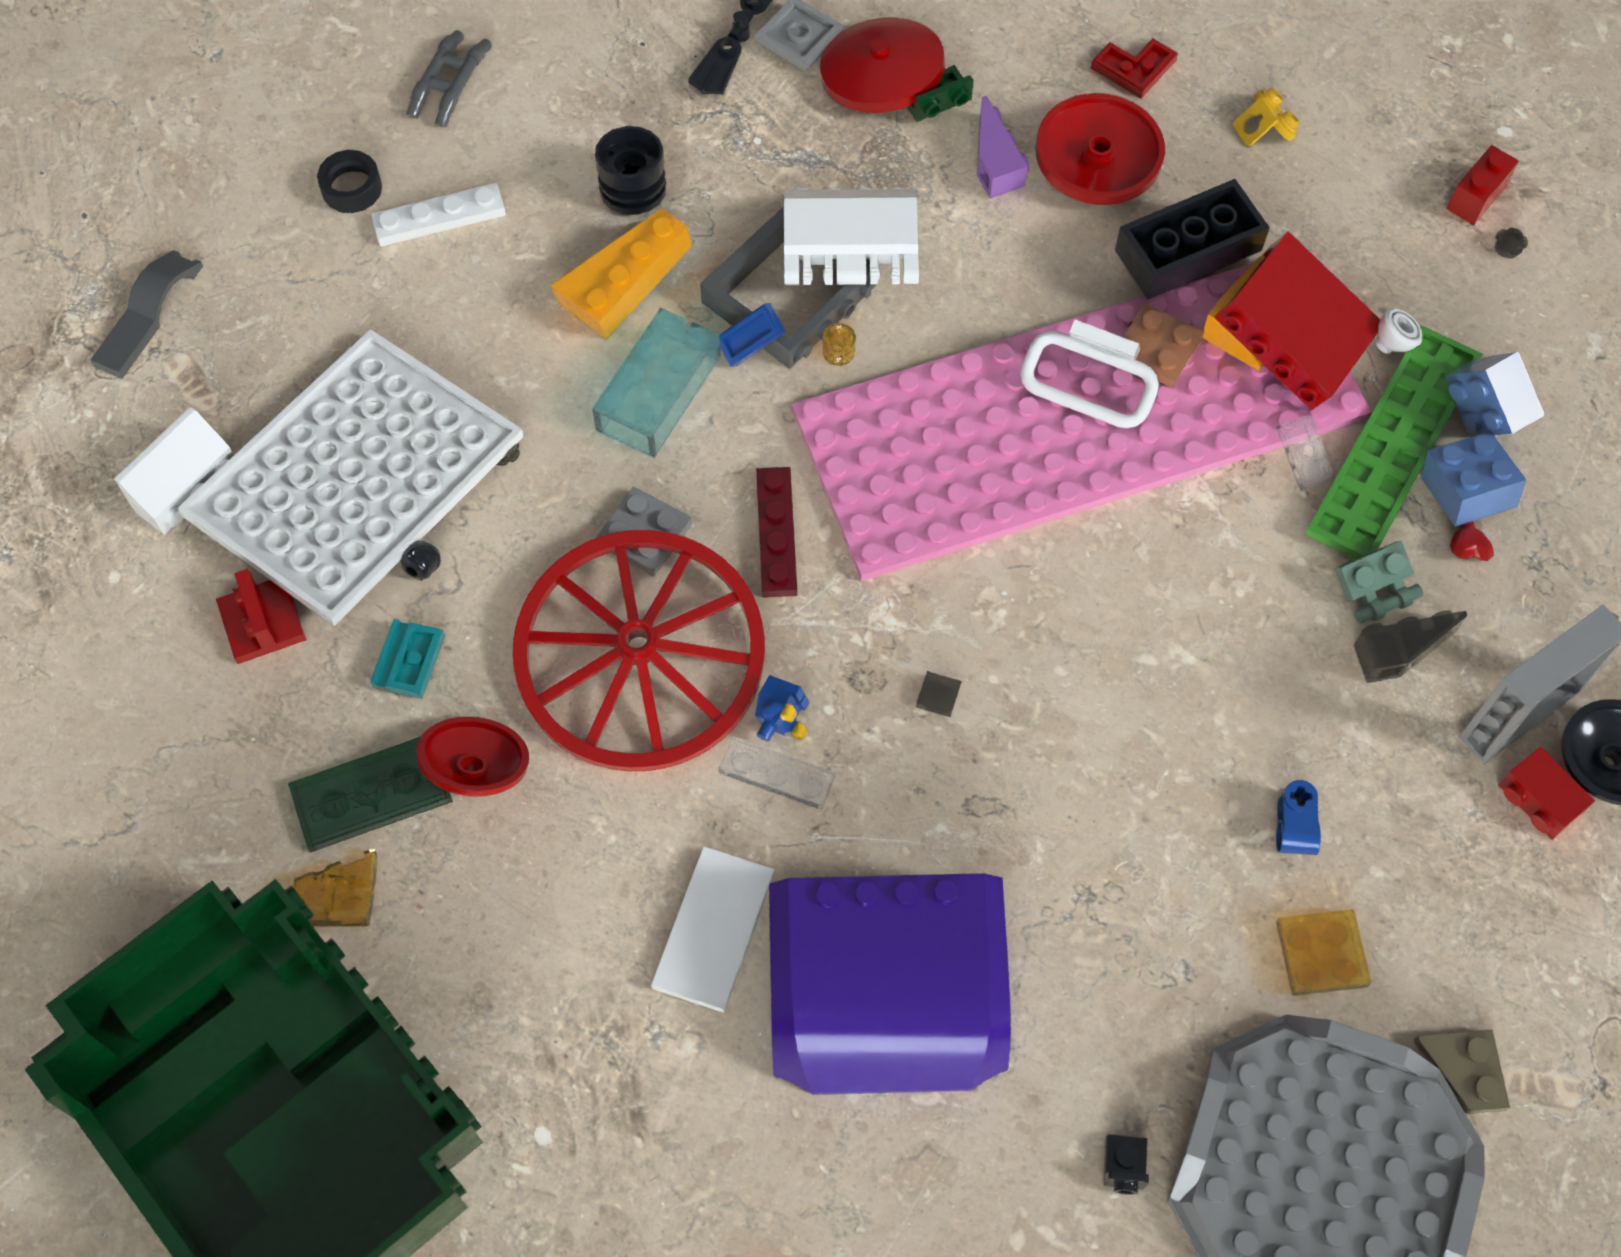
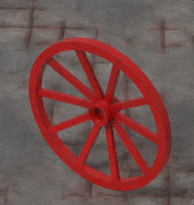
(634, 628)

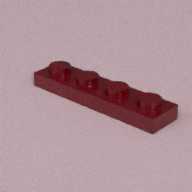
(776, 532)

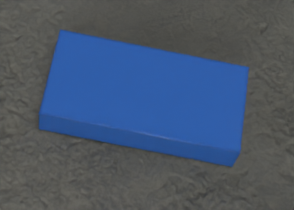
(751, 334)

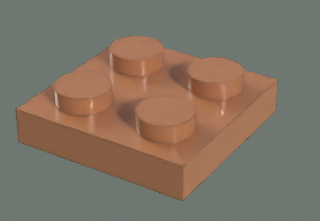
(1164, 343)

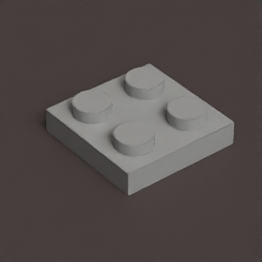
(798, 33)
(646, 512)

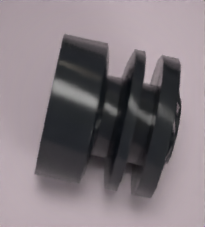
(630, 170)

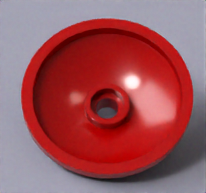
(472, 756)

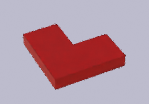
(1135, 73)

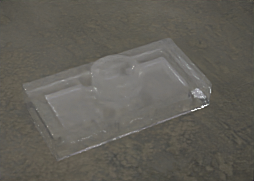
(1305, 452)

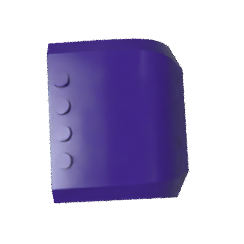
(889, 982)

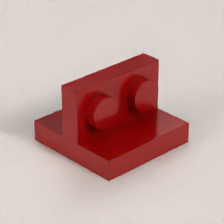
(259, 618)

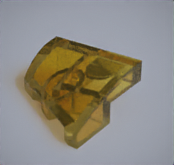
(340, 893)

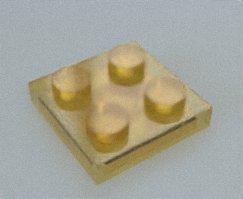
(1323, 952)

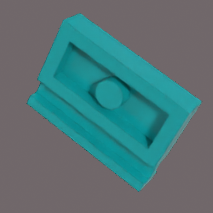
(408, 658)

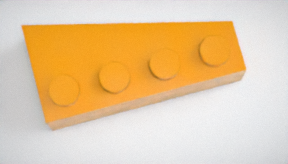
(623, 273)

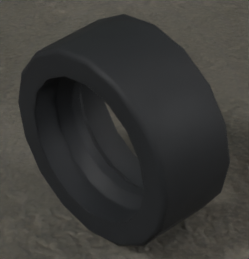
(345, 162)

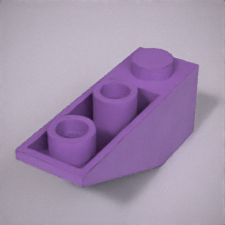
(999, 161)

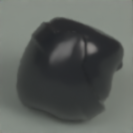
(420, 560)

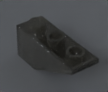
(1397, 648)

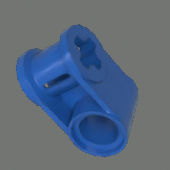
(1298, 826)

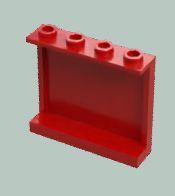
(1300, 321)

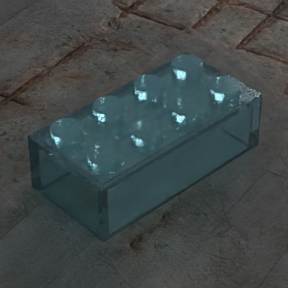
(656, 382)

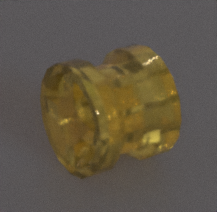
(842, 336)

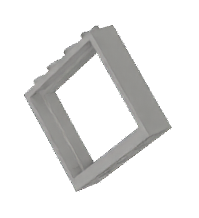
(1543, 684)

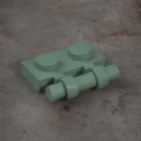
(1374, 571)

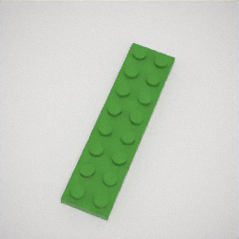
(1390, 448)

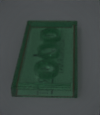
(363, 795)

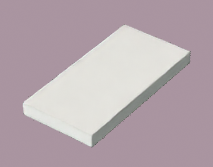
(713, 929)

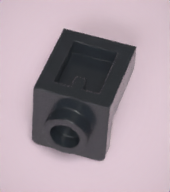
(1125, 1164)

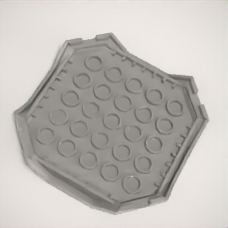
(1327, 1150)

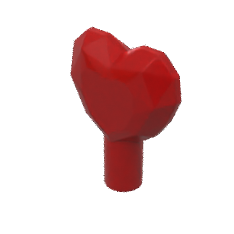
(1472, 543)

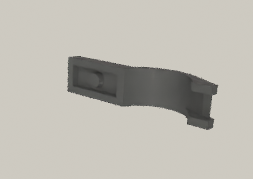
(142, 316)

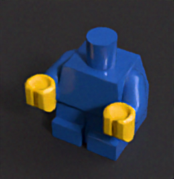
(778, 708)

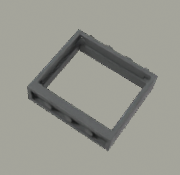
(744, 261)

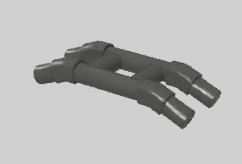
(451, 89)

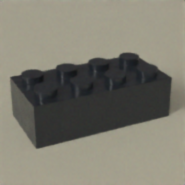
(1191, 238)

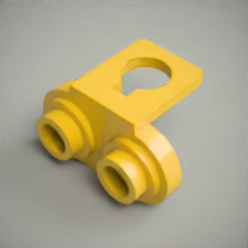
(1269, 105)

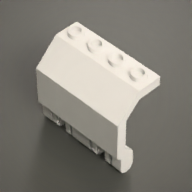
(850, 229)

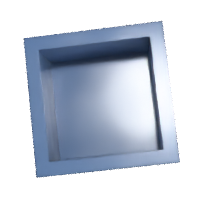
(1494, 395)
(1473, 478)

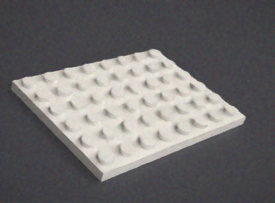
(351, 475)

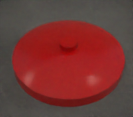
(882, 64)
(1100, 148)

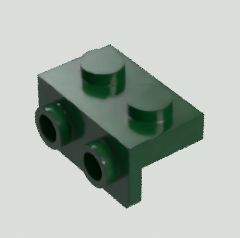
(950, 92)

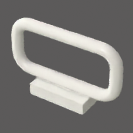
(1102, 347)

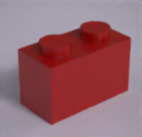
(1482, 184)
(1545, 793)

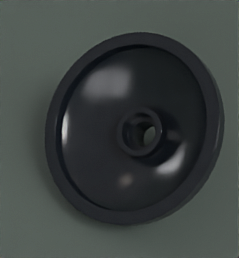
(1585, 743)

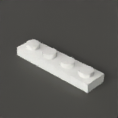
(438, 214)

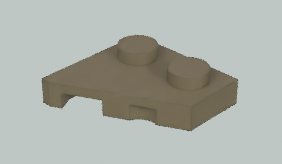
(1470, 1068)

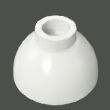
(1398, 332)

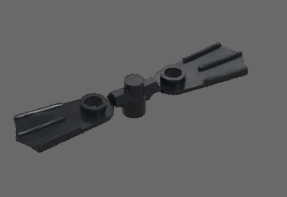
(719, 63)

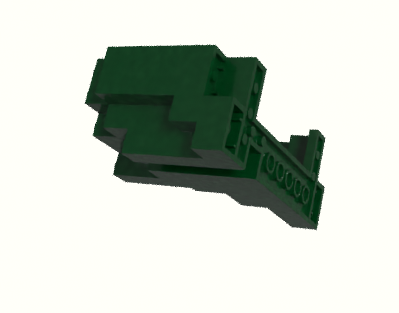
(256, 1089)

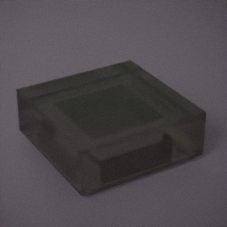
(938, 694)

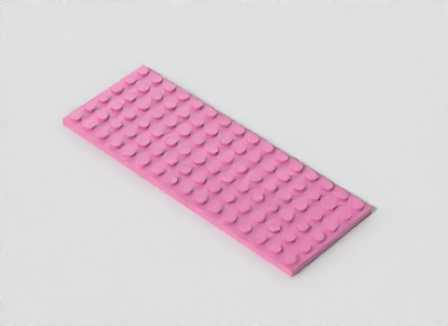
(973, 456)

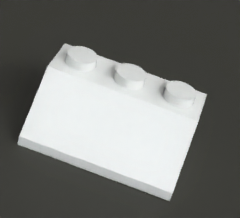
(173, 470)

